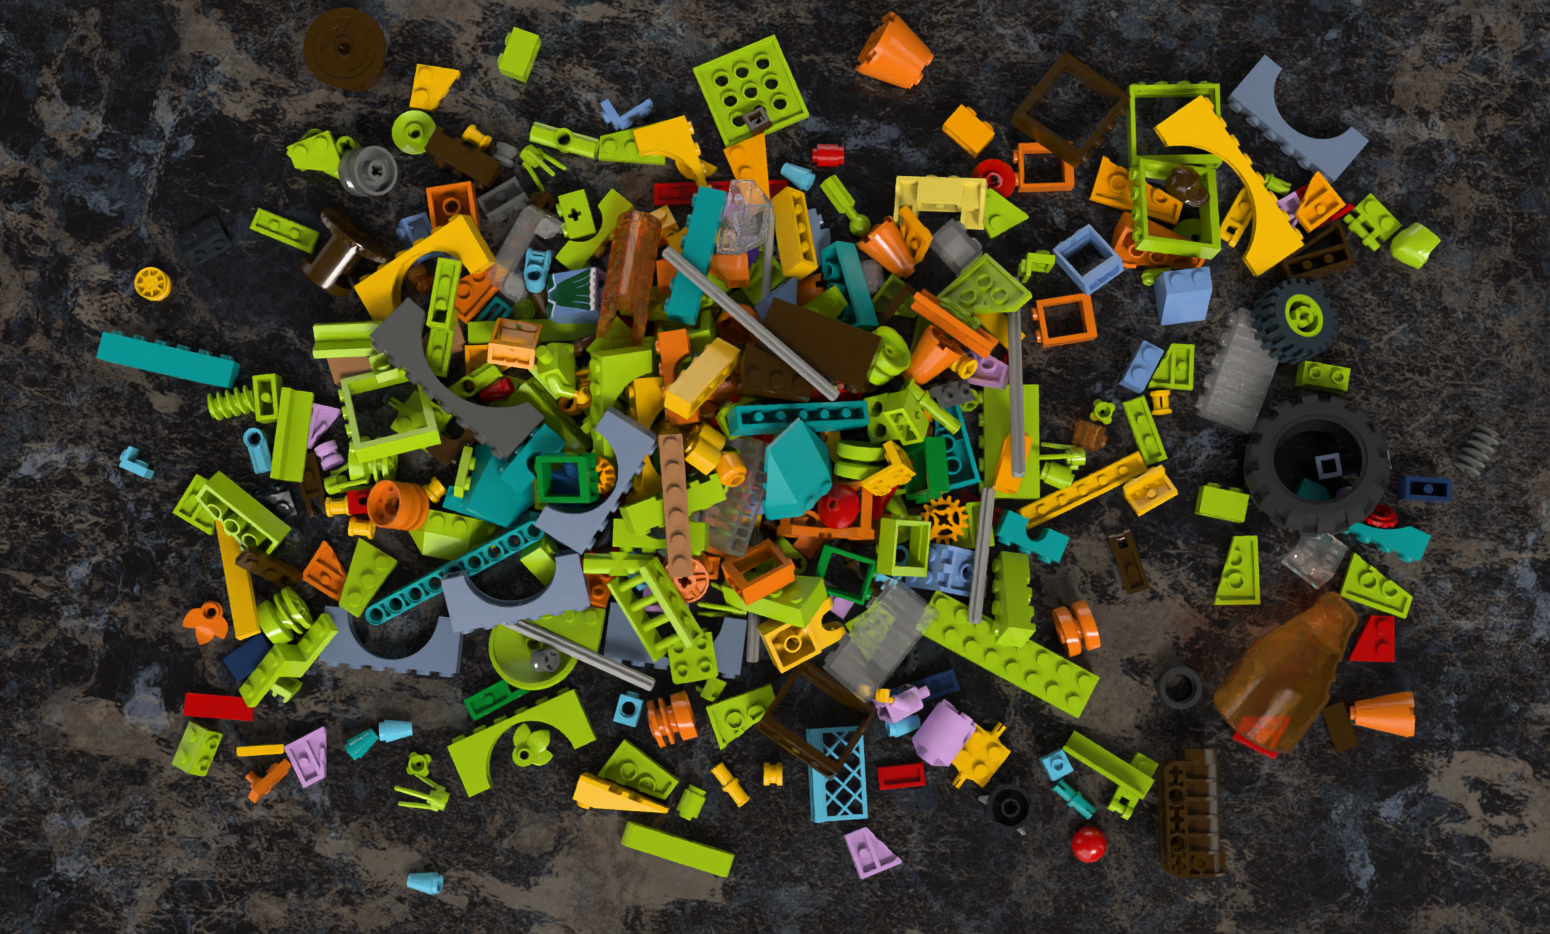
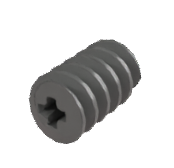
(1476, 450)

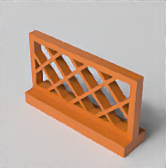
(978, 341)

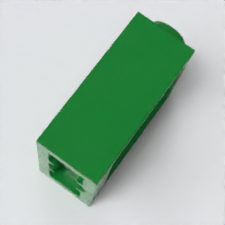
(934, 453)
(587, 477)
(866, 591)

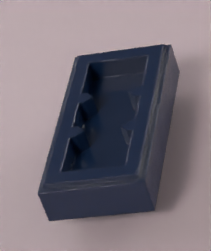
(938, 684)

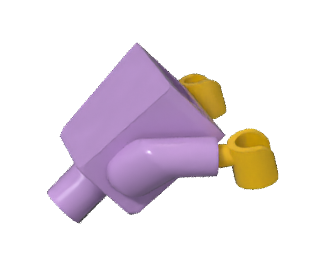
(899, 702)

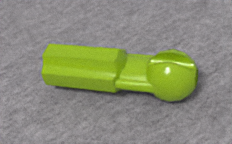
(844, 203)

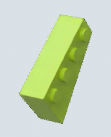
(649, 511)
(242, 515)
(1012, 600)
(790, 604)

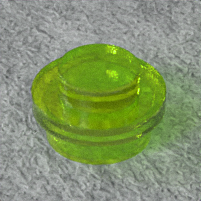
(524, 310)

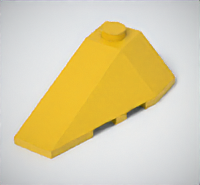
(606, 795)

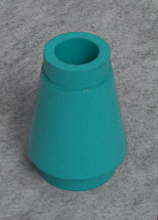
(361, 743)

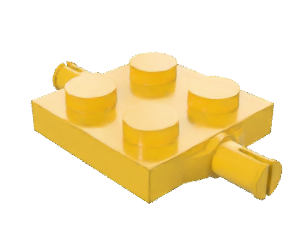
(980, 756)

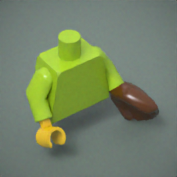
(557, 367)

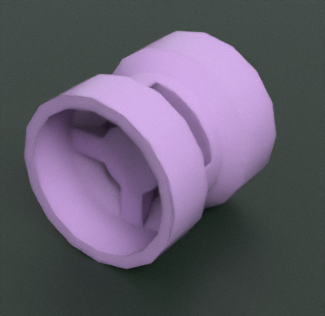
(329, 455)

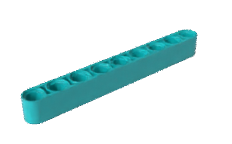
(463, 562)

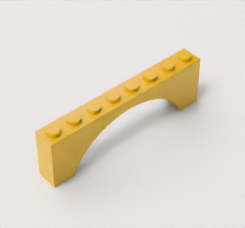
(1271, 232)

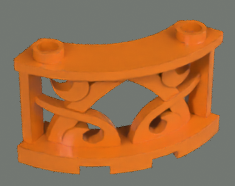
(800, 529)

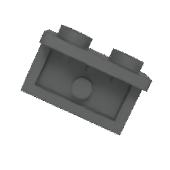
(503, 200)
(951, 393)

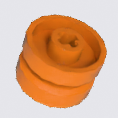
(1076, 628)

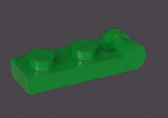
(492, 699)

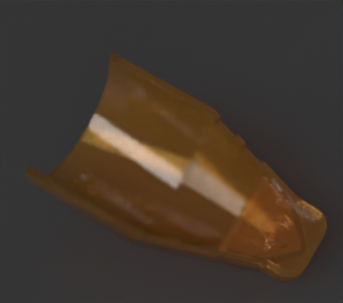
(1287, 675)

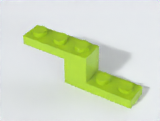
(443, 316)
(288, 660)

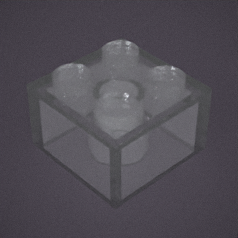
(956, 247)

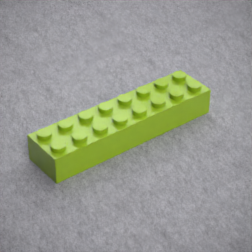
(1027, 667)

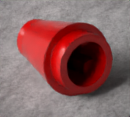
(498, 390)

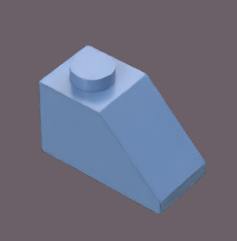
(785, 291)

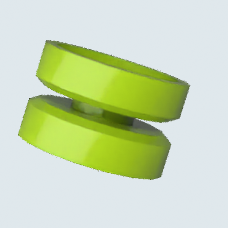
(893, 357)
(860, 458)

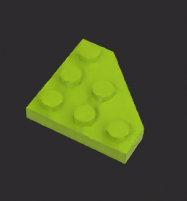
(986, 289)

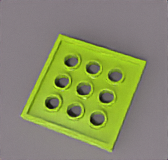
(747, 58)

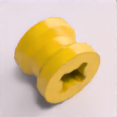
(964, 366)
(435, 490)
(772, 774)

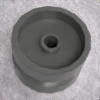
(367, 171)

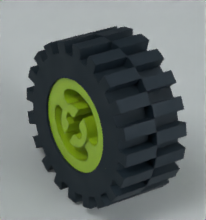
(1281, 329)

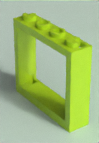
(1163, 89)
(1208, 213)
(391, 444)

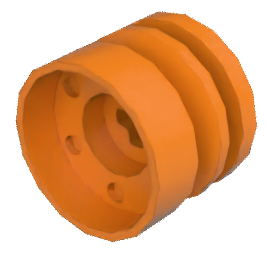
(398, 505)
(695, 585)
(672, 719)

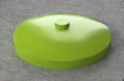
(511, 657)

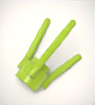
(534, 157)
(1073, 456)
(338, 483)
(731, 611)
(436, 799)

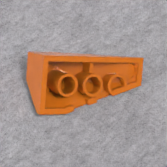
(1125, 247)

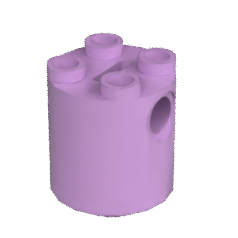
(943, 735)

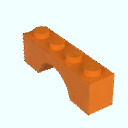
(729, 268)
(674, 349)

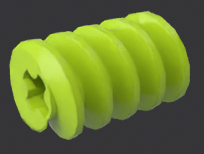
(230, 403)

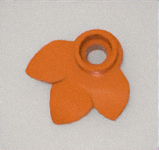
(206, 625)

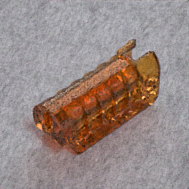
(630, 272)

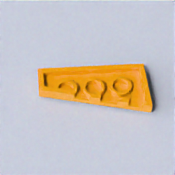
(1113, 189)

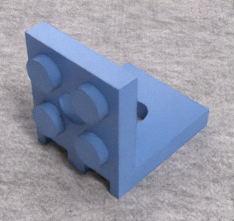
(946, 570)

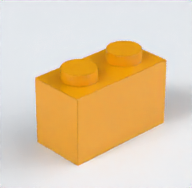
(968, 130)

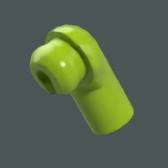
(1152, 274)

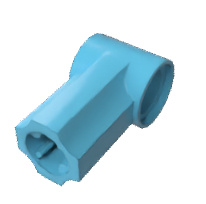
(259, 453)

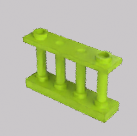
(669, 599)

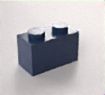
(1424, 489)
(245, 659)

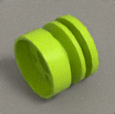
(381, 468)
(287, 614)

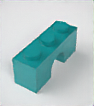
(516, 473)
(1012, 529)

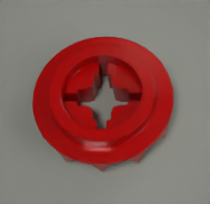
(1382, 516)

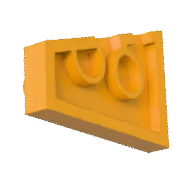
(749, 161)

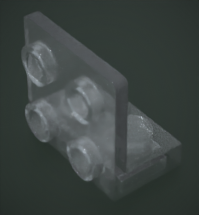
(1315, 558)

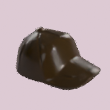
(1186, 186)

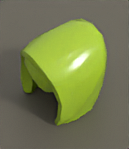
(1414, 245)

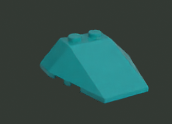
(796, 472)
(490, 496)

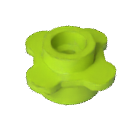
(1108, 410)
(412, 765)

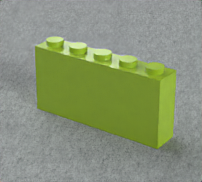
(995, 426)

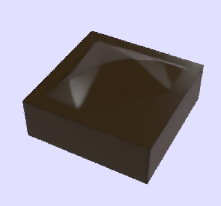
(757, 121)

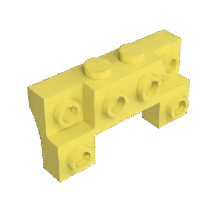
(943, 195)

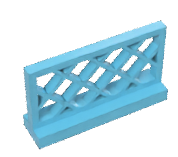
(817, 781)

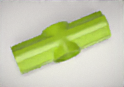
(551, 137)
(481, 377)
(614, 563)

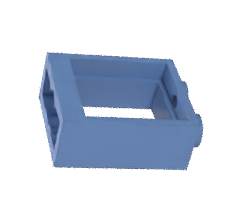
(1099, 275)

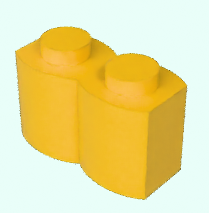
(704, 447)

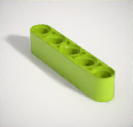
(677, 849)

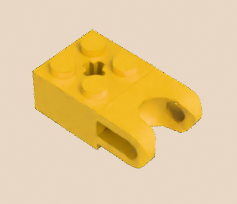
(793, 645)

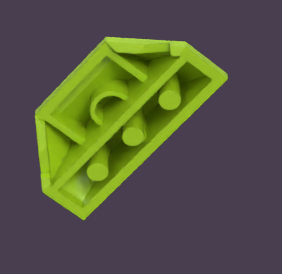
(452, 535)

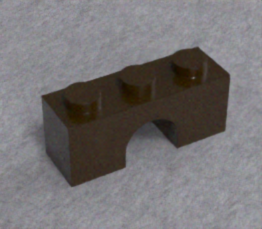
(449, 449)

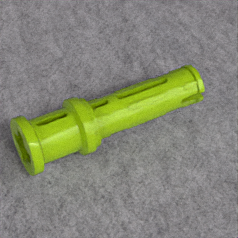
(931, 407)

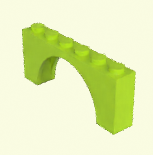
(610, 375)
(473, 753)

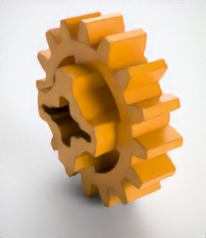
(951, 511)

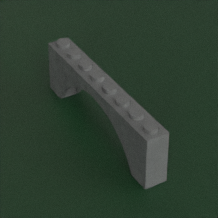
(499, 428)

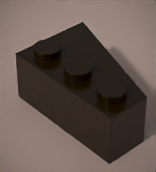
(463, 159)
(1319, 257)
(770, 378)

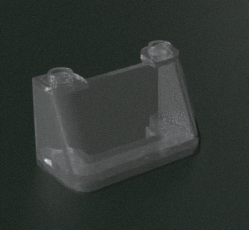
(529, 222)

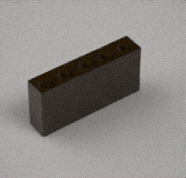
(827, 345)

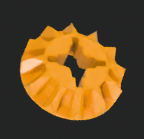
(607, 477)

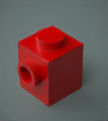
(358, 501)

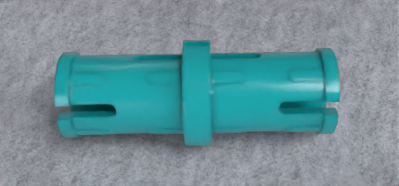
(1074, 798)

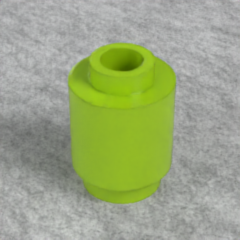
(1056, 475)
(691, 802)

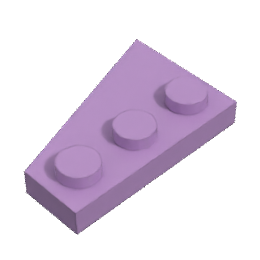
(988, 373)

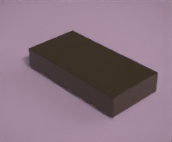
(1339, 726)

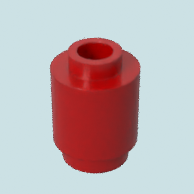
(828, 155)

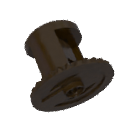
(345, 50)
(342, 253)

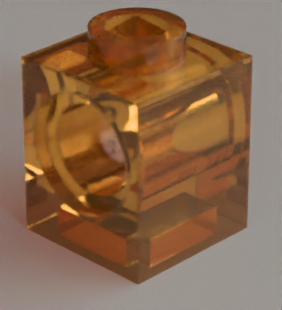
(1089, 436)

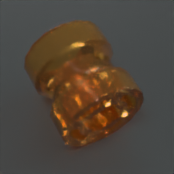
(420, 279)

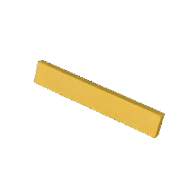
(1083, 490)
(239, 587)

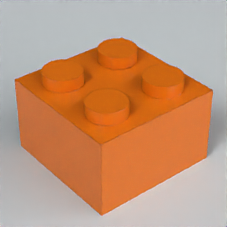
(451, 200)

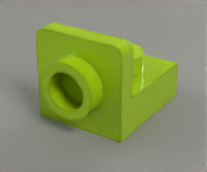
(382, 368)

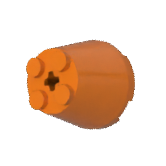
(894, 54)

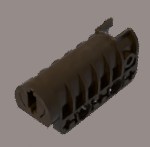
(1196, 814)

